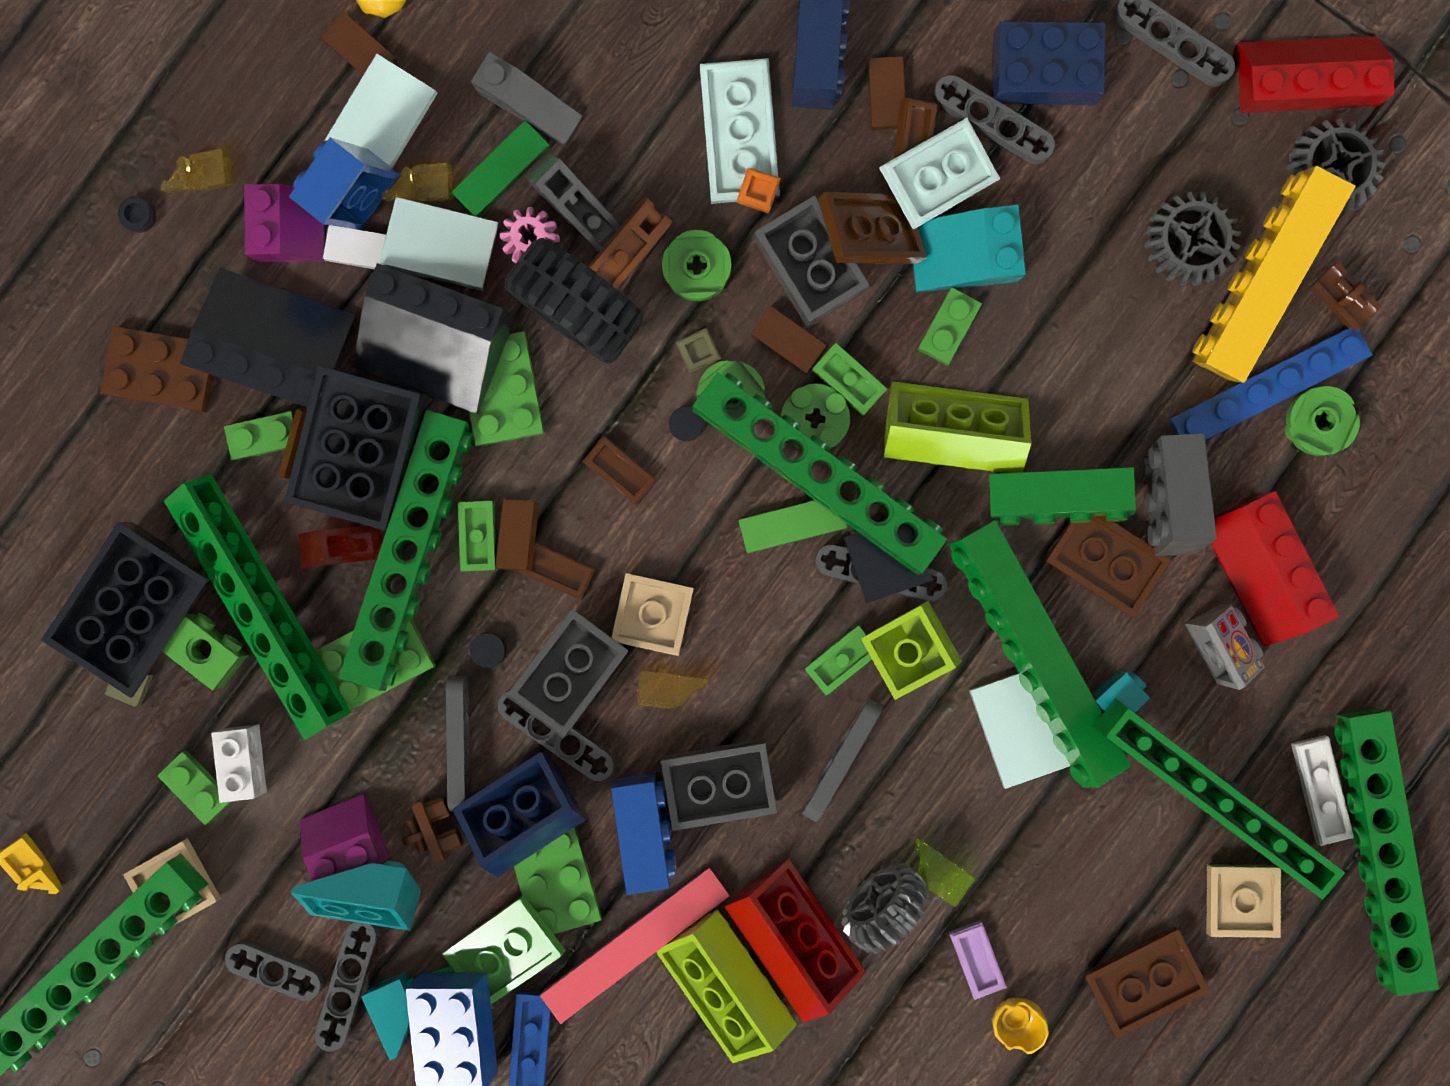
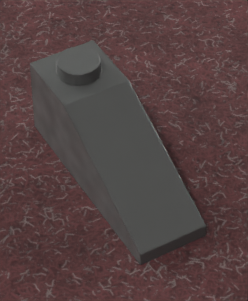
(525, 99)
(573, 201)

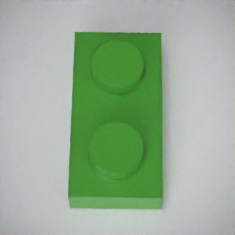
(949, 326)
(849, 379)
(259, 435)
(477, 535)
(839, 661)
(193, 787)

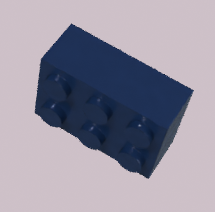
(819, 52)
(1048, 63)
(518, 814)

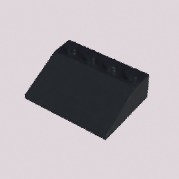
(266, 337)
(430, 338)
(355, 446)
(126, 607)

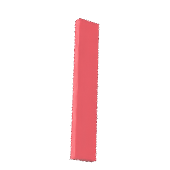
(634, 945)

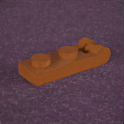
(630, 243)

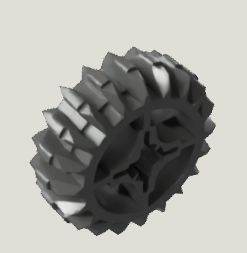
(1331, 142)
(1218, 250)
(885, 907)

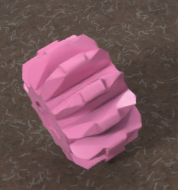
(514, 237)

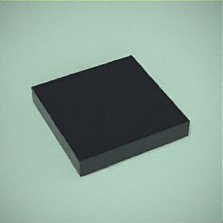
(879, 572)

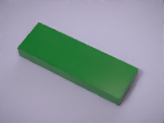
(501, 169)

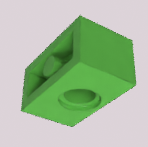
(225, 654)

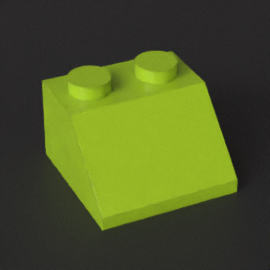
(911, 650)

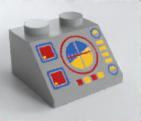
(1226, 646)

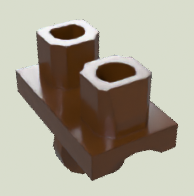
(1345, 296)
(438, 842)

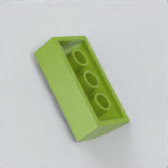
(957, 428)
(727, 988)

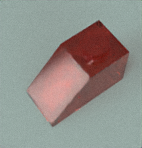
(339, 546)

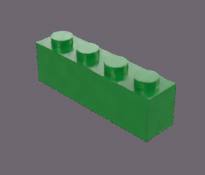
(1062, 495)

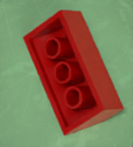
(1314, 74)
(1270, 570)
(796, 941)

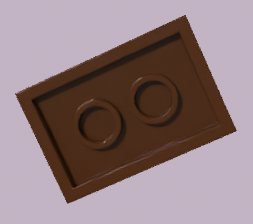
(870, 229)
(149, 370)
(1108, 562)
(1146, 982)

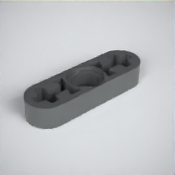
(293, 989)

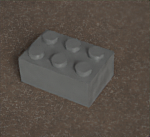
(805, 263)
(1178, 495)
(567, 673)
(718, 784)

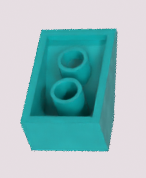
(971, 250)
(365, 895)

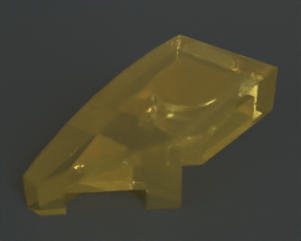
(200, 172)
(423, 184)
(666, 689)

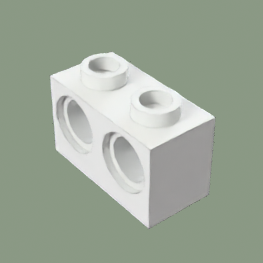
(239, 763)

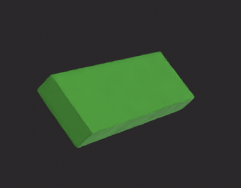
(788, 525)

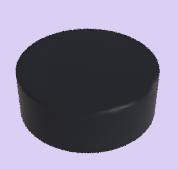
(137, 214)
(685, 424)
(488, 650)

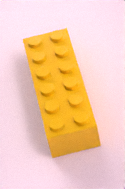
(1272, 273)

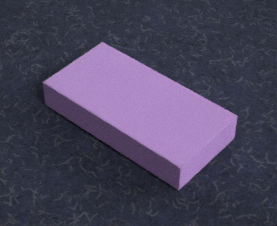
(977, 959)

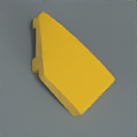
(28, 866)

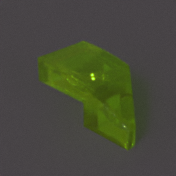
(942, 875)

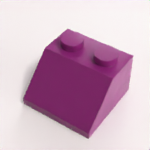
(279, 227)
(341, 838)

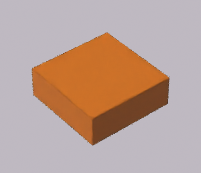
(758, 190)

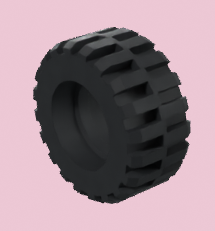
(574, 300)

